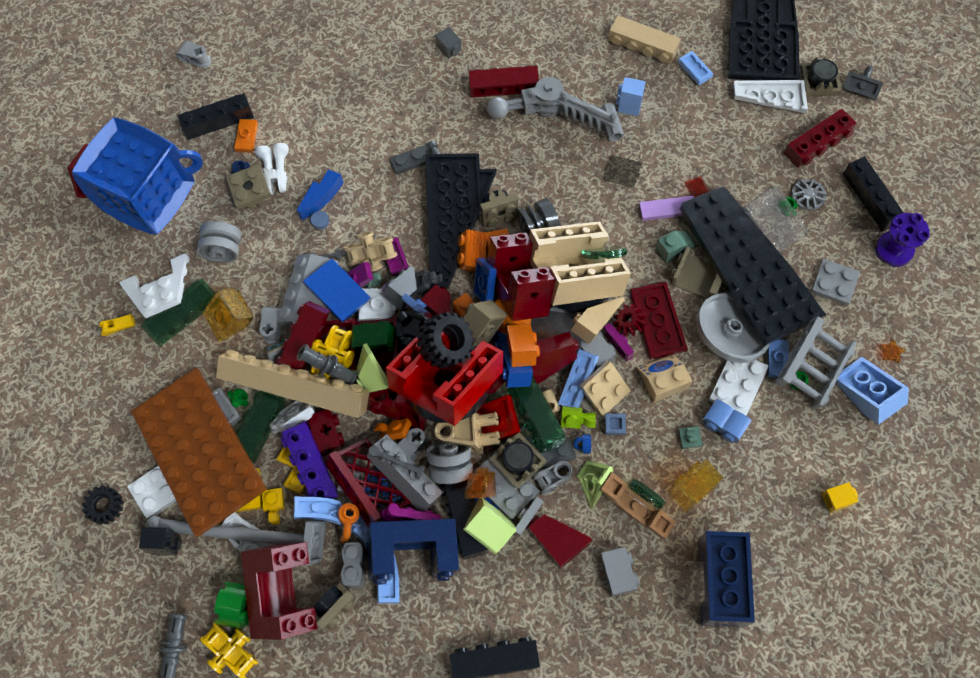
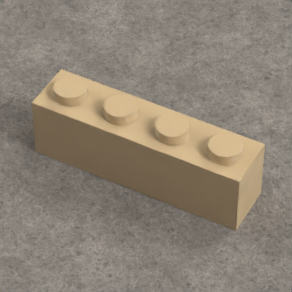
(644, 39)

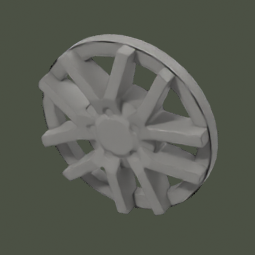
(809, 194)

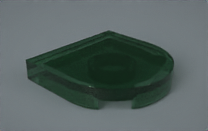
(605, 252)

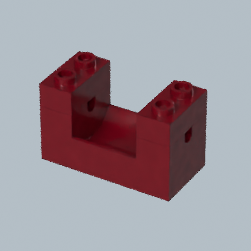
(522, 290)
(272, 594)

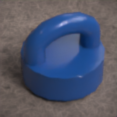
(586, 439)

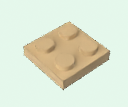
(605, 388)

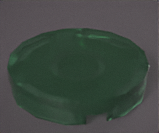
(646, 493)

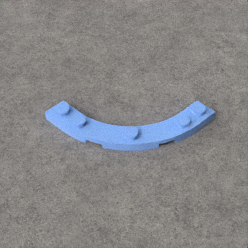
(326, 509)

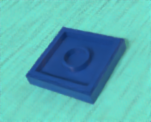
(484, 280)

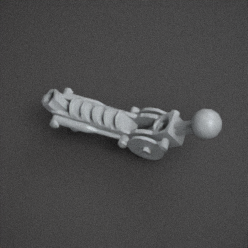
(551, 99)

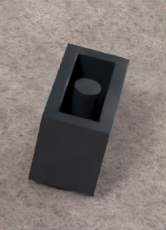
(160, 541)

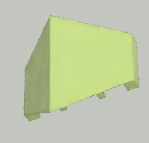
(592, 478)

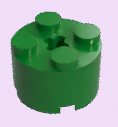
(232, 606)

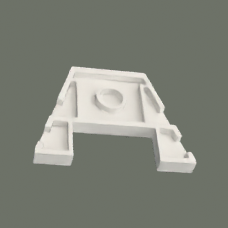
(159, 294)

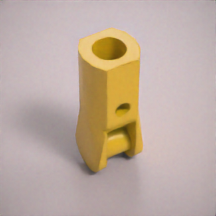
(119, 324)

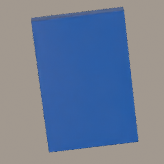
(336, 290)

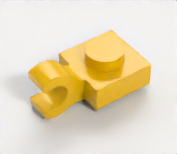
(273, 502)

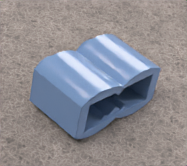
(726, 421)

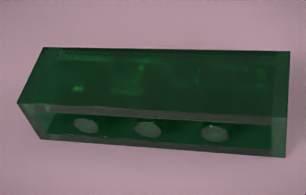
(171, 321)
(537, 417)
(256, 422)

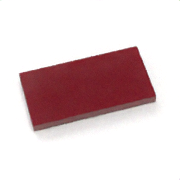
(662, 328)

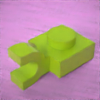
(573, 418)

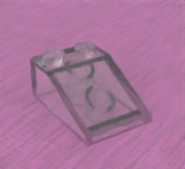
(776, 218)

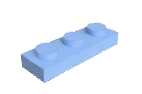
(581, 370)

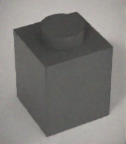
(448, 42)

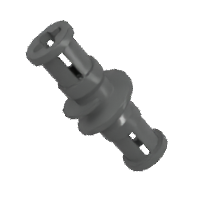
(326, 364)
(172, 646)

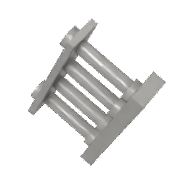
(796, 361)

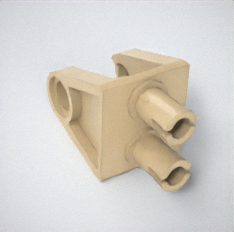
(469, 432)

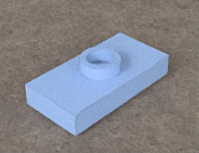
(695, 68)

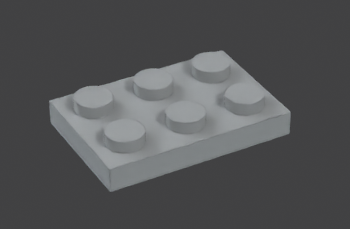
(508, 498)

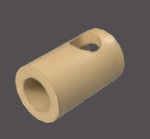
(550, 398)

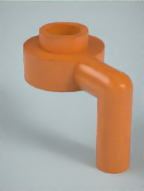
(347, 521)

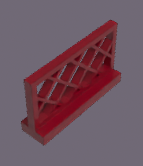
(352, 487)

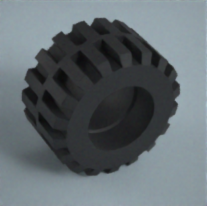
(458, 334)

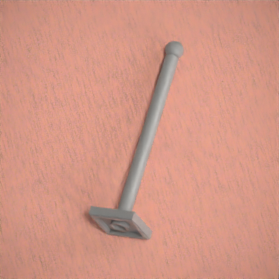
(313, 534)

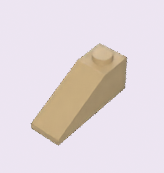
(594, 319)

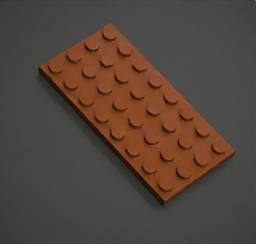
(198, 452)

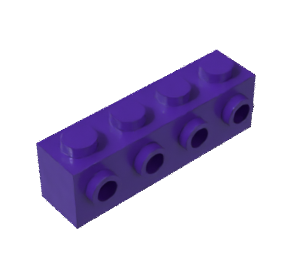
(308, 461)

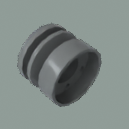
(542, 217)

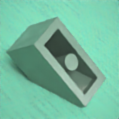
(673, 244)

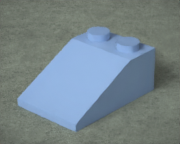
(872, 390)

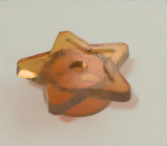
(887, 355)

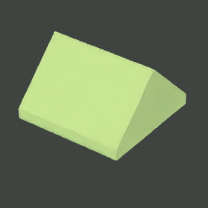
(489, 526)

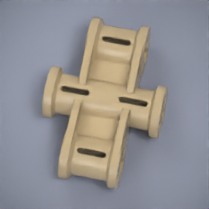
(370, 250)

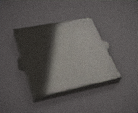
(622, 171)

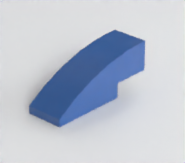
(320, 194)

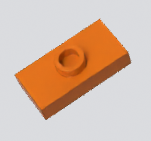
(246, 135)

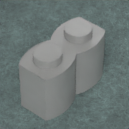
(354, 559)

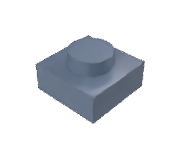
(615, 424)

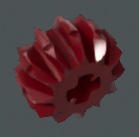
(633, 313)

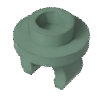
(375, 282)

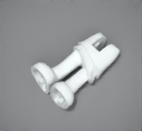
(265, 154)

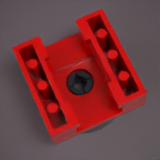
(448, 392)

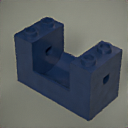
(392, 536)
(726, 579)

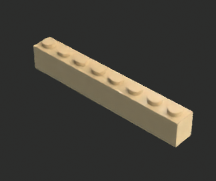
(293, 383)

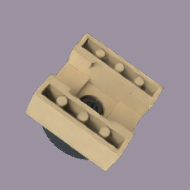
(579, 280)

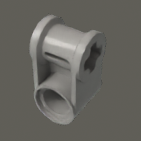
(193, 54)
(269, 327)
(413, 447)
(552, 478)

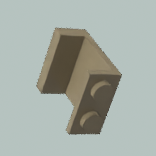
(695, 276)

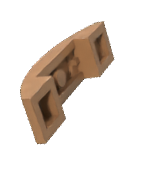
(636, 507)

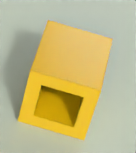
(840, 497)

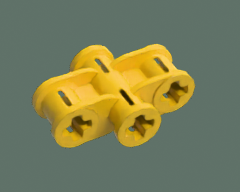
(335, 344)
(228, 650)

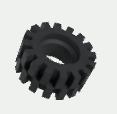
(91, 502)

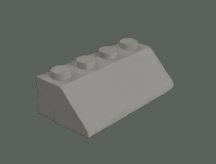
(297, 292)

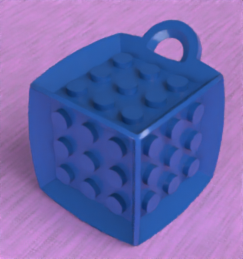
(135, 175)

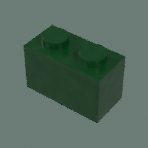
(378, 336)

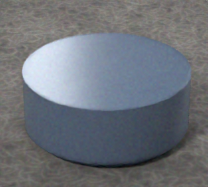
(320, 220)

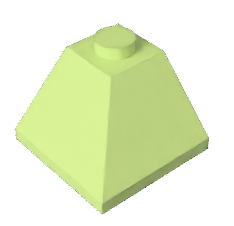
(370, 372)

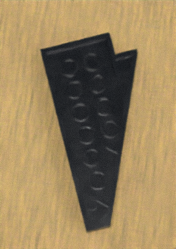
(453, 205)

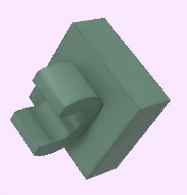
(690, 437)

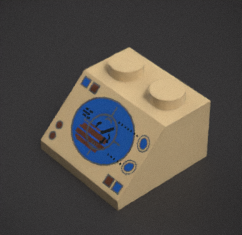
(665, 377)

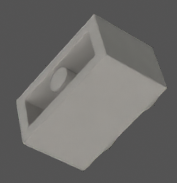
(619, 571)

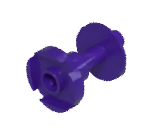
(905, 234)

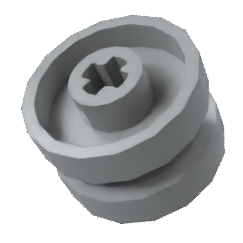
(218, 242)
(449, 462)

